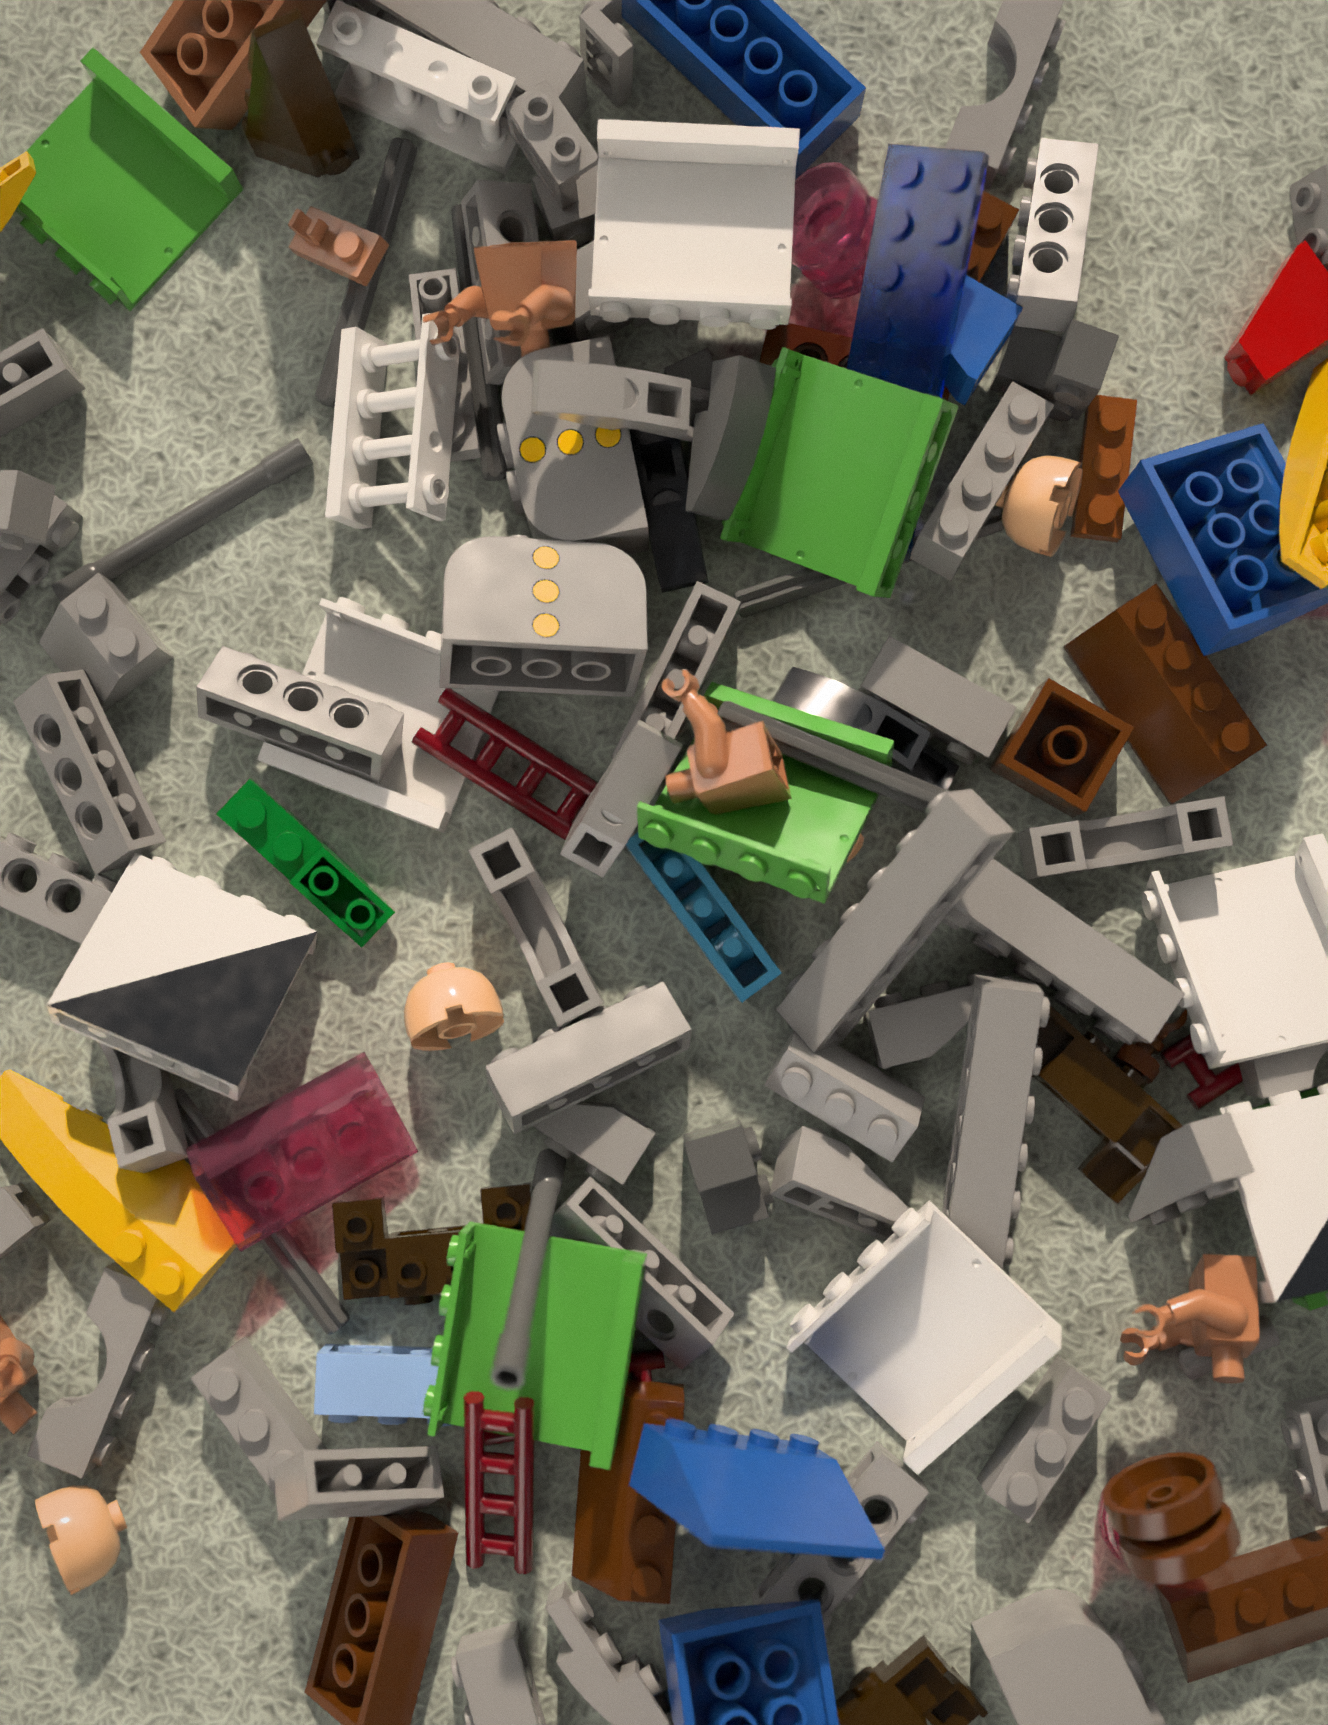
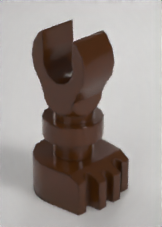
(1140, 1055)

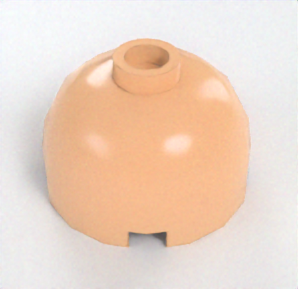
(1039, 502)
(449, 1006)
(81, 1533)

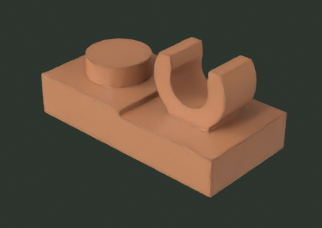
(336, 244)

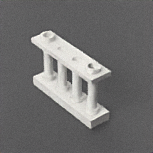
(421, 86)
(358, 423)

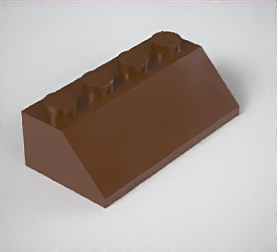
(1160, 683)
(620, 1535)
(1250, 1606)
(381, 1618)

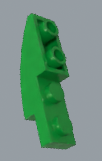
(306, 862)

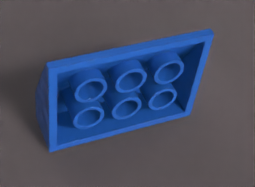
(1216, 536)
(753, 1490)
(749, 1666)

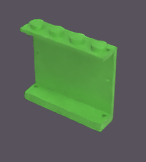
(122, 186)
(841, 472)
(782, 843)
(577, 1336)

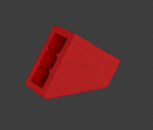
(1285, 323)

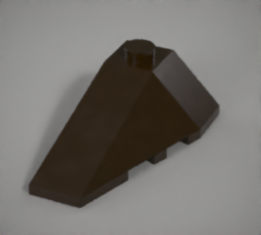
(292, 104)

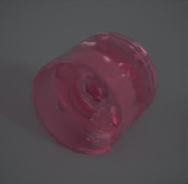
(832, 229)

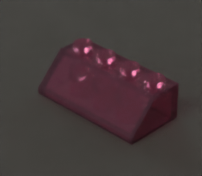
(300, 1151)

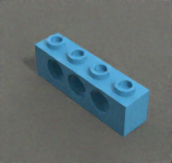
(707, 917)

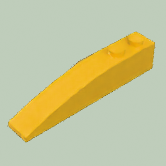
(1305, 486)
(147, 1222)

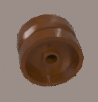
(1171, 1518)

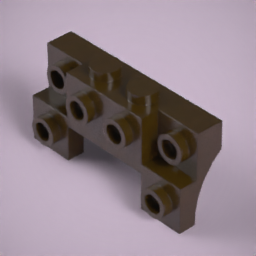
(1107, 1101)
(410, 1261)
(910, 1691)

